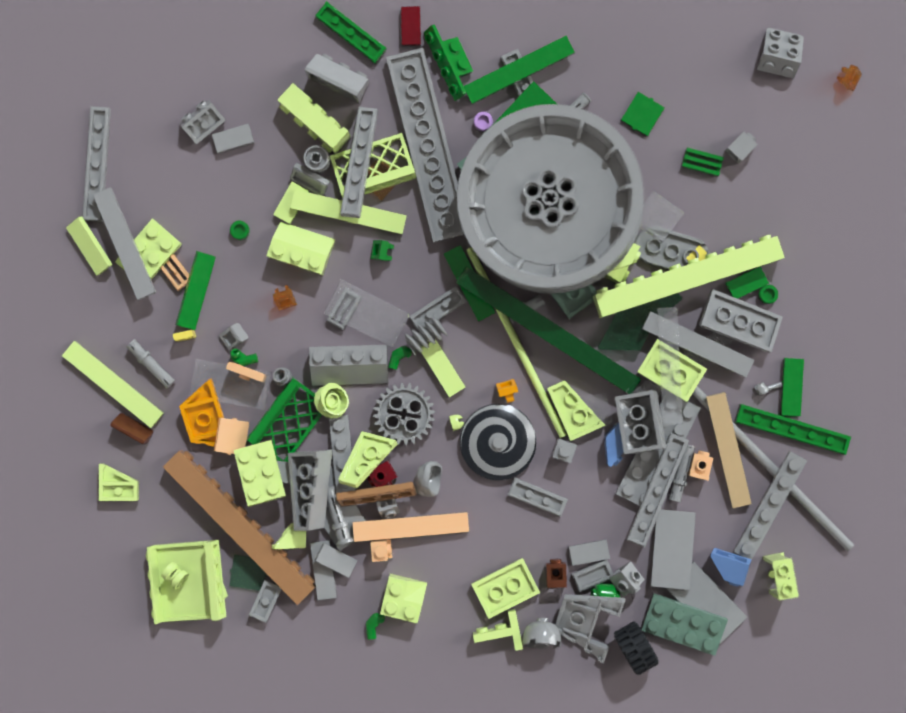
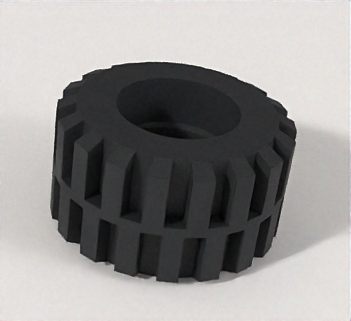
(636, 648)

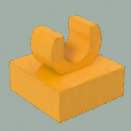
(507, 389)

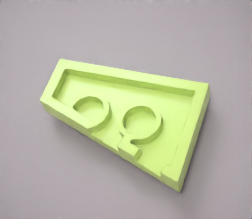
(365, 457)

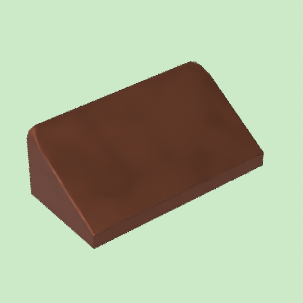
(132, 428)

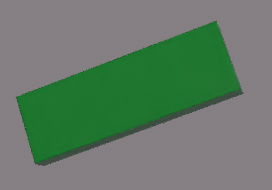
(792, 387)

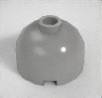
(542, 634)

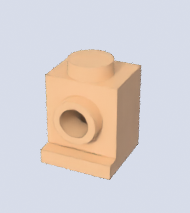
(694, 469)
(381, 550)

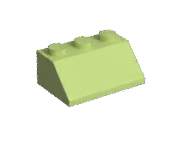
(301, 248)

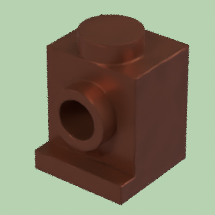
(559, 580)

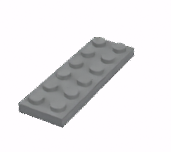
(642, 466)

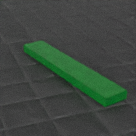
(519, 69)
(792, 429)

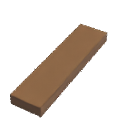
(376, 494)

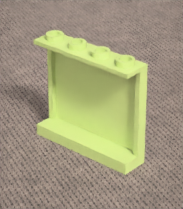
(202, 591)

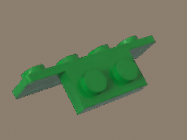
(450, 59)

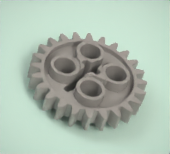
(401, 431)

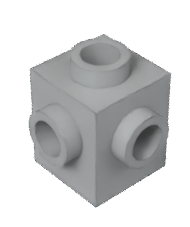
(627, 579)

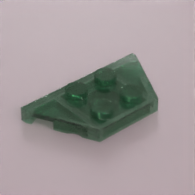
(626, 330)

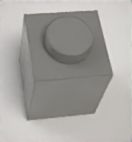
(741, 146)
(564, 450)

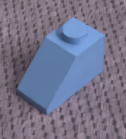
(731, 566)

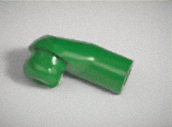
(241, 359)

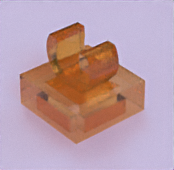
(851, 78)
(284, 298)

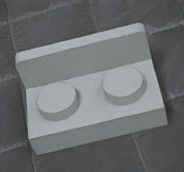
(201, 121)

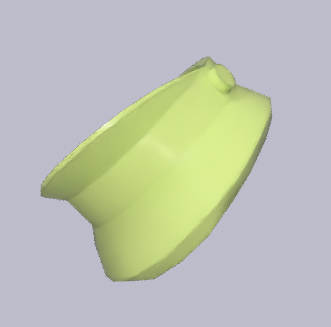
(331, 400)

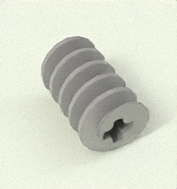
(425, 335)

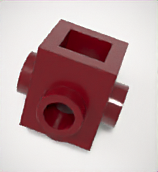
(389, 475)

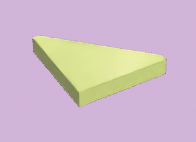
(291, 539)

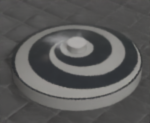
(498, 442)

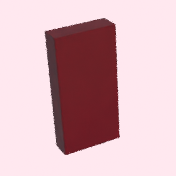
(411, 26)

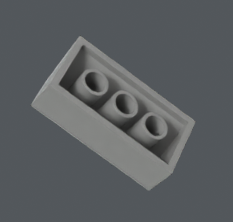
(349, 364)

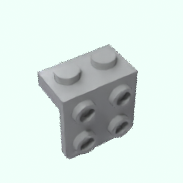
(781, 53)

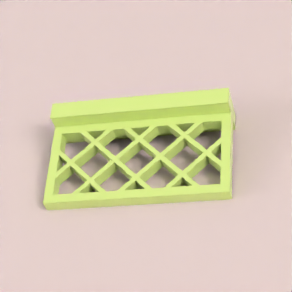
(381, 180)

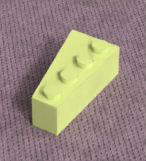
(314, 119)

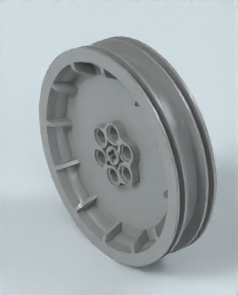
(574, 151)

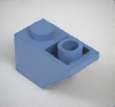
(613, 446)

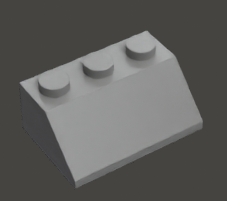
(337, 77)
(640, 422)

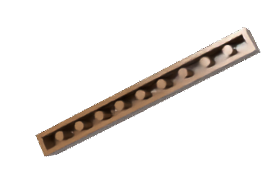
(239, 526)

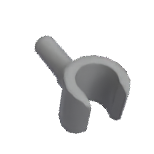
(762, 389)

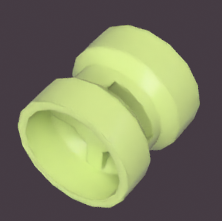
(174, 575)

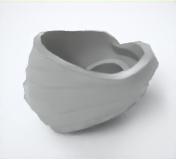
(428, 479)

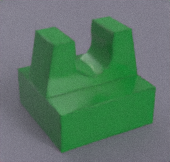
(379, 250)

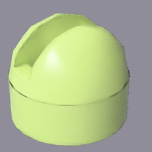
(454, 419)

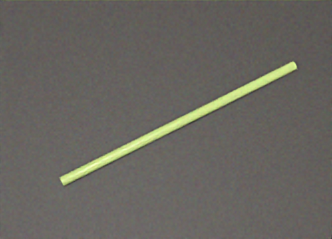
(521, 352)

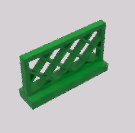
(275, 410)

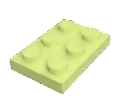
(155, 247)
(689, 371)
(259, 473)
(505, 588)

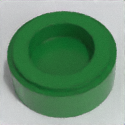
(239, 230)
(768, 294)

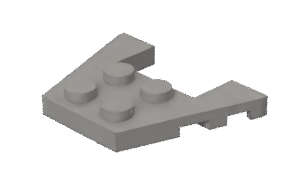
(579, 616)

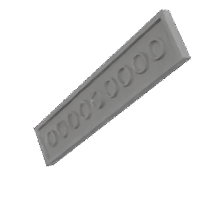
(426, 142)

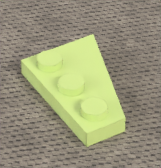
(573, 412)

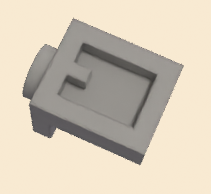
(388, 508)

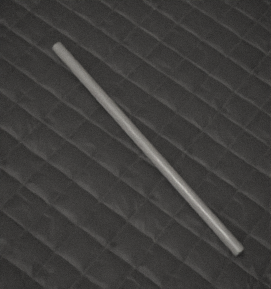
(772, 469)

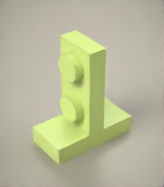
(501, 630)

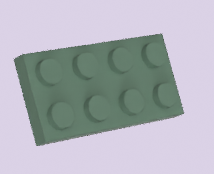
(684, 624)

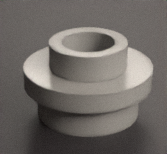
(277, 375)

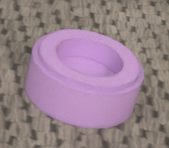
(483, 121)

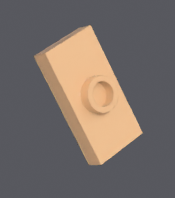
(246, 373)

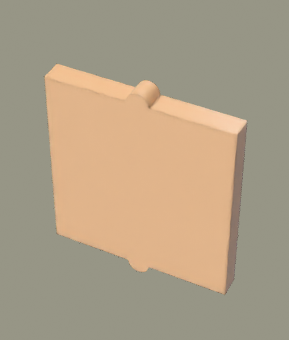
(231, 435)

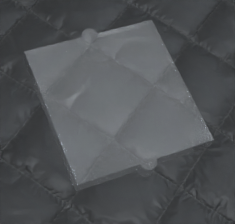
(599, 405)

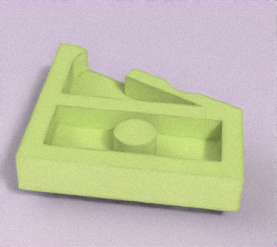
(116, 485)

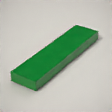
(350, 32)
(458, 261)
(195, 290)

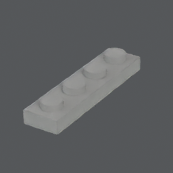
(340, 448)

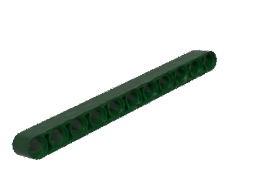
(548, 330)

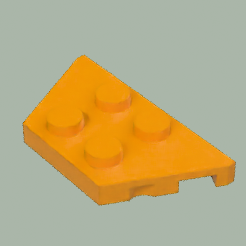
(202, 414)

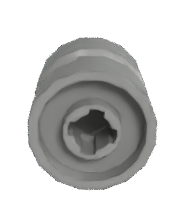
(317, 159)

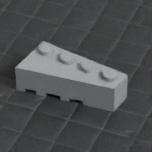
(309, 487)

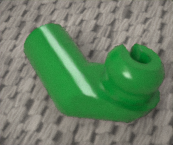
(398, 354)
(371, 624)

